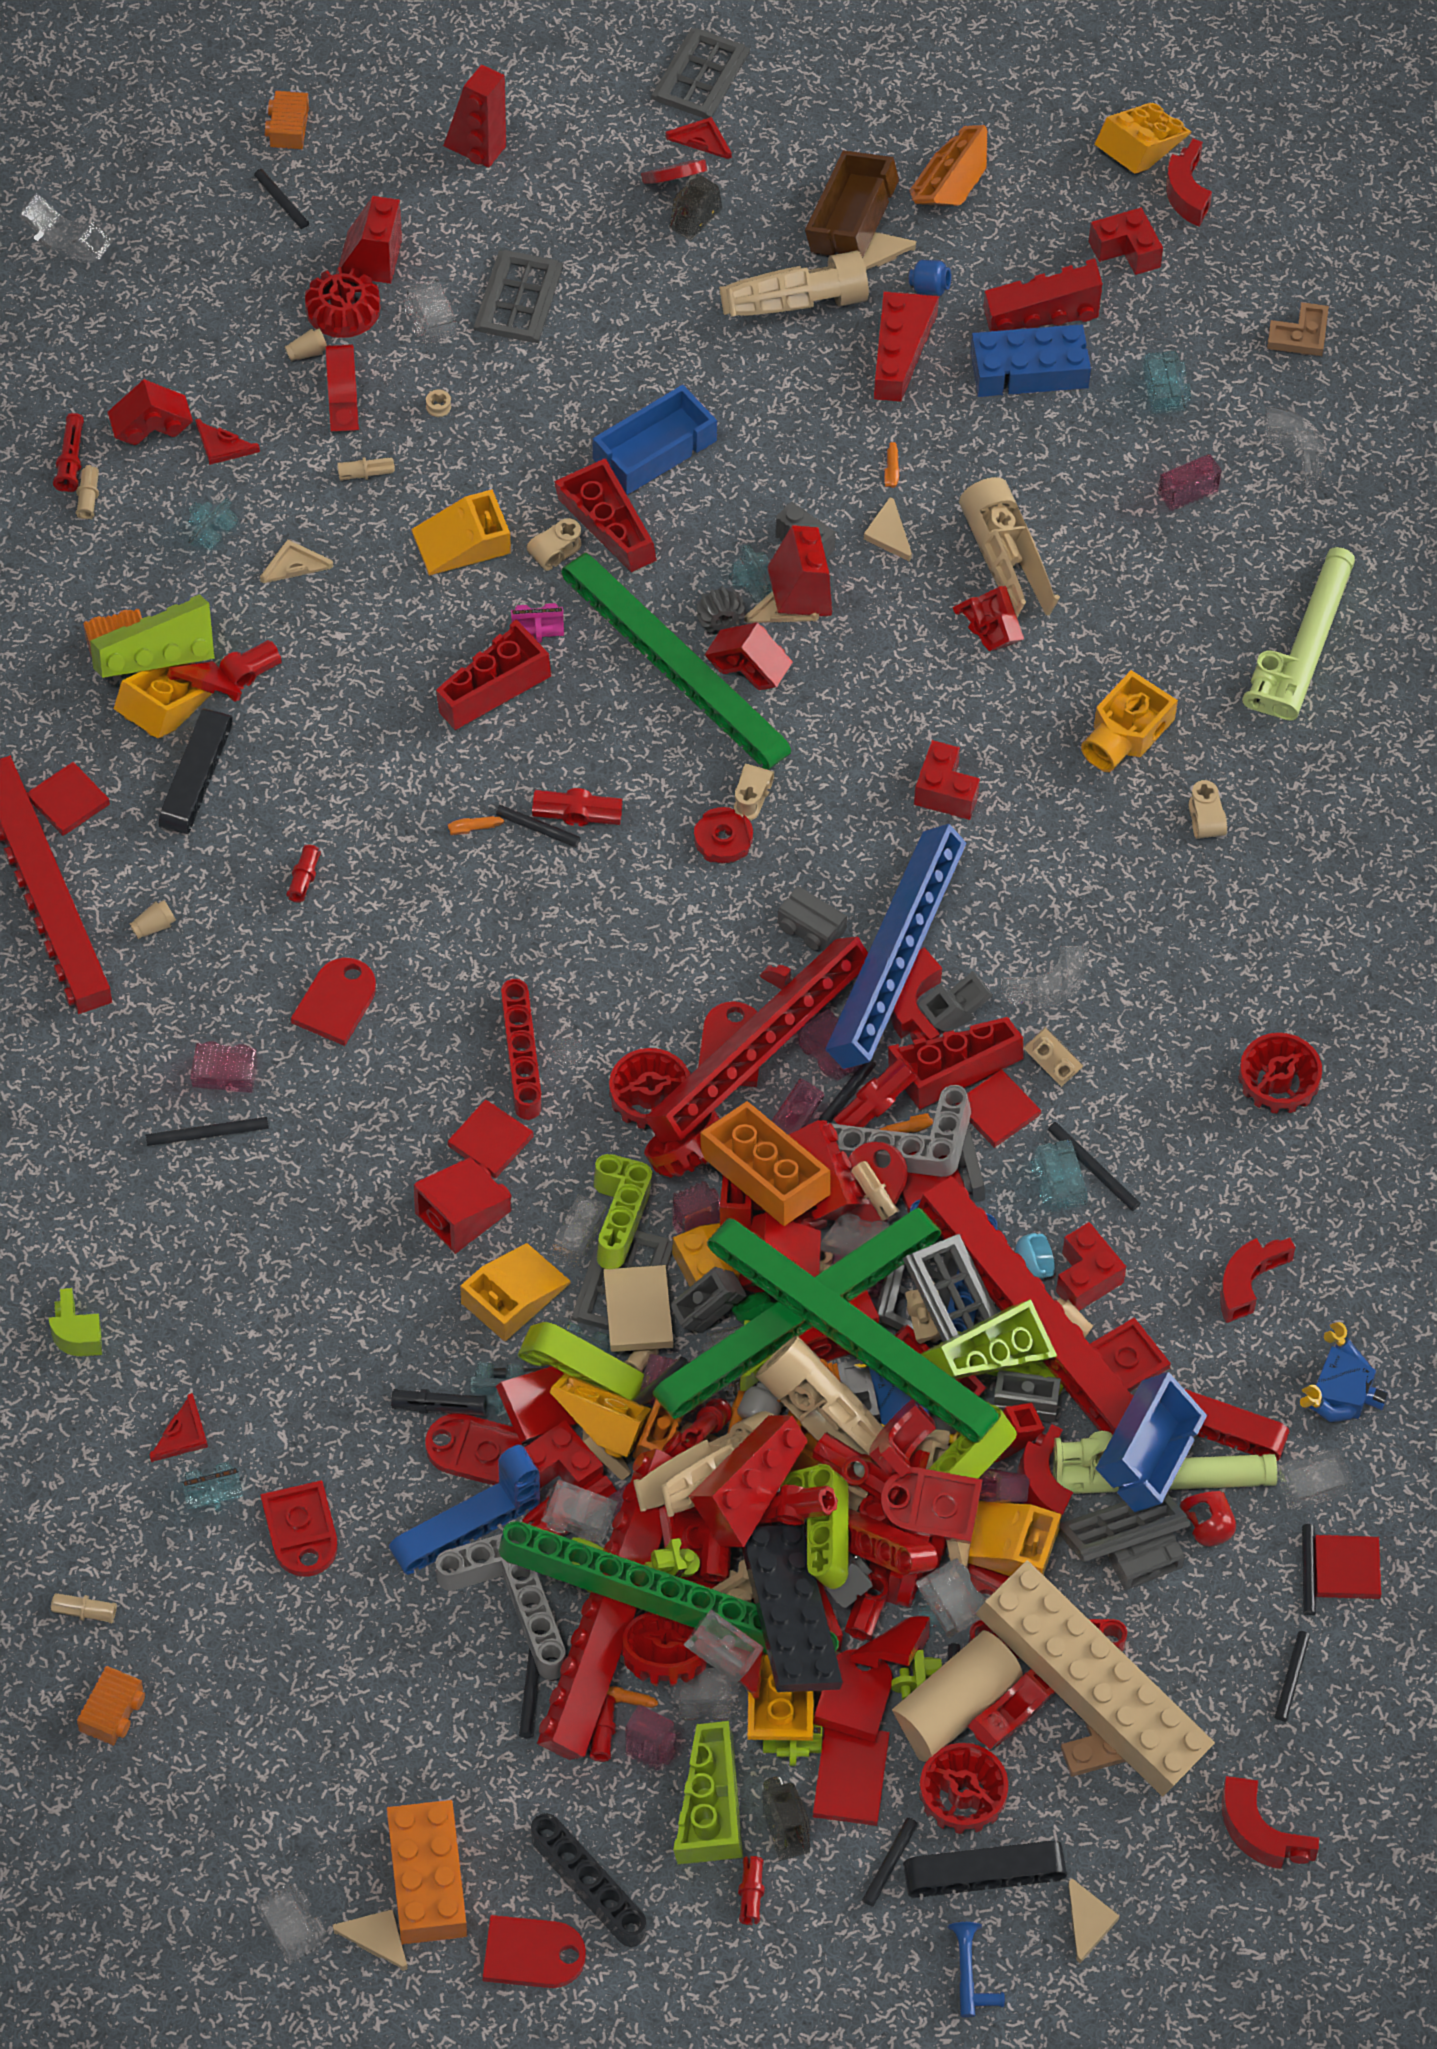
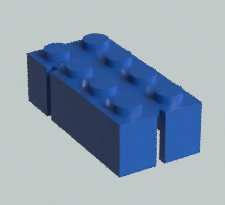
(1033, 358)
(656, 438)
(1151, 1442)

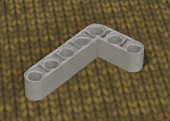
(927, 1147)
(521, 1594)

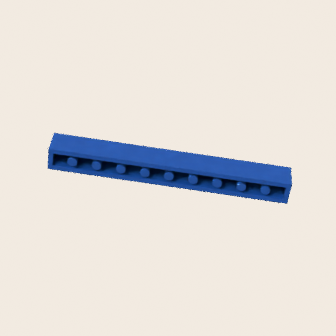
(895, 947)

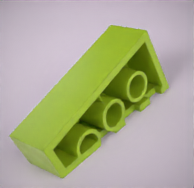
(159, 641)
(996, 1344)
(710, 1808)

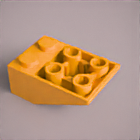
(1140, 136)
(463, 534)
(512, 1290)
(1011, 1534)

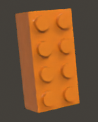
(765, 1163)
(426, 1872)

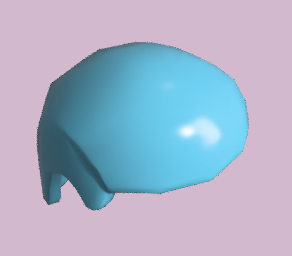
(1036, 1254)

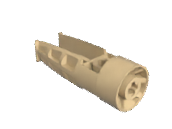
(798, 287)
(1006, 541)
(818, 1398)
(681, 1475)

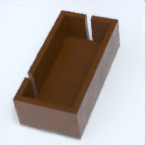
(852, 203)

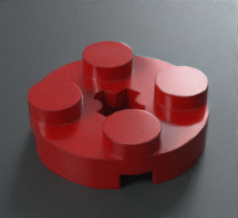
(719, 849)

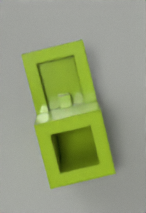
(75, 1333)

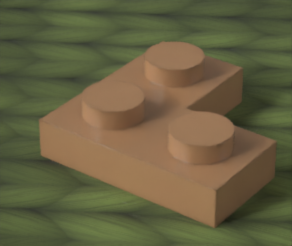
(1304, 337)
(1089, 1754)

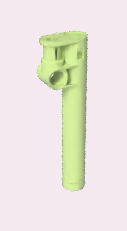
(1287, 681)
(1076, 1464)

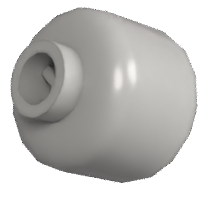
(758, 1399)

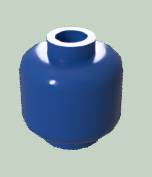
(930, 277)

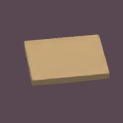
(638, 1308)

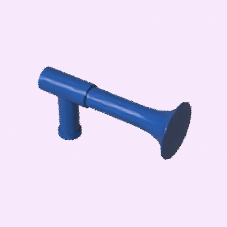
(968, 1998)

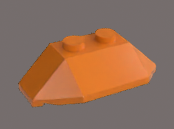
(953, 169)

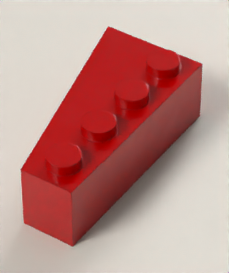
(1045, 300)
(959, 1058)
(748, 1480)

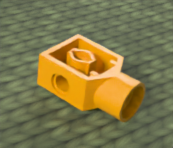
(1128, 722)

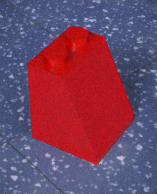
(374, 240)
(801, 574)
(461, 1202)
(794, 1240)

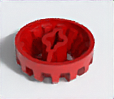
(342, 316)
(1285, 1058)
(639, 1073)
(676, 1157)
(656, 1650)
(960, 1767)

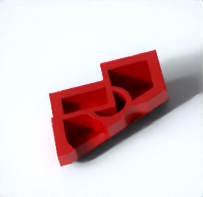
(992, 618)
(896, 1644)

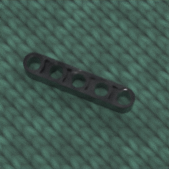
(194, 771)
(984, 1867)
(591, 1894)

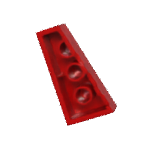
(480, 118)
(903, 333)
(606, 511)
(494, 677)

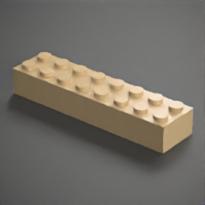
(1094, 1678)

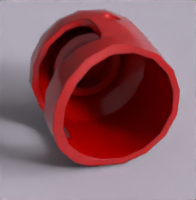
(1220, 1525)

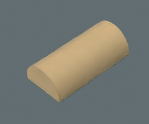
(957, 1694)

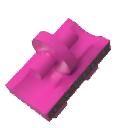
(541, 621)

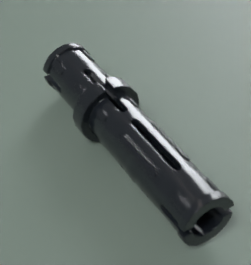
(439, 1402)

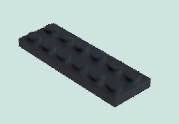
(790, 1610)

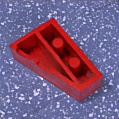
(845, 1193)

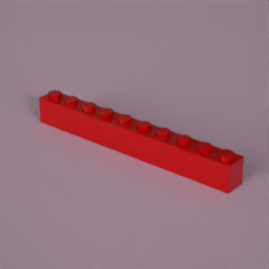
(49, 896)
(757, 1040)
(1010, 1282)
(599, 1637)

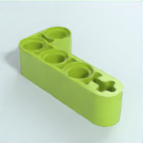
(630, 1186)
(557, 1347)
(973, 1458)
(826, 1534)

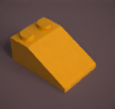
(158, 702)
(694, 1255)
(604, 1416)
(779, 1713)

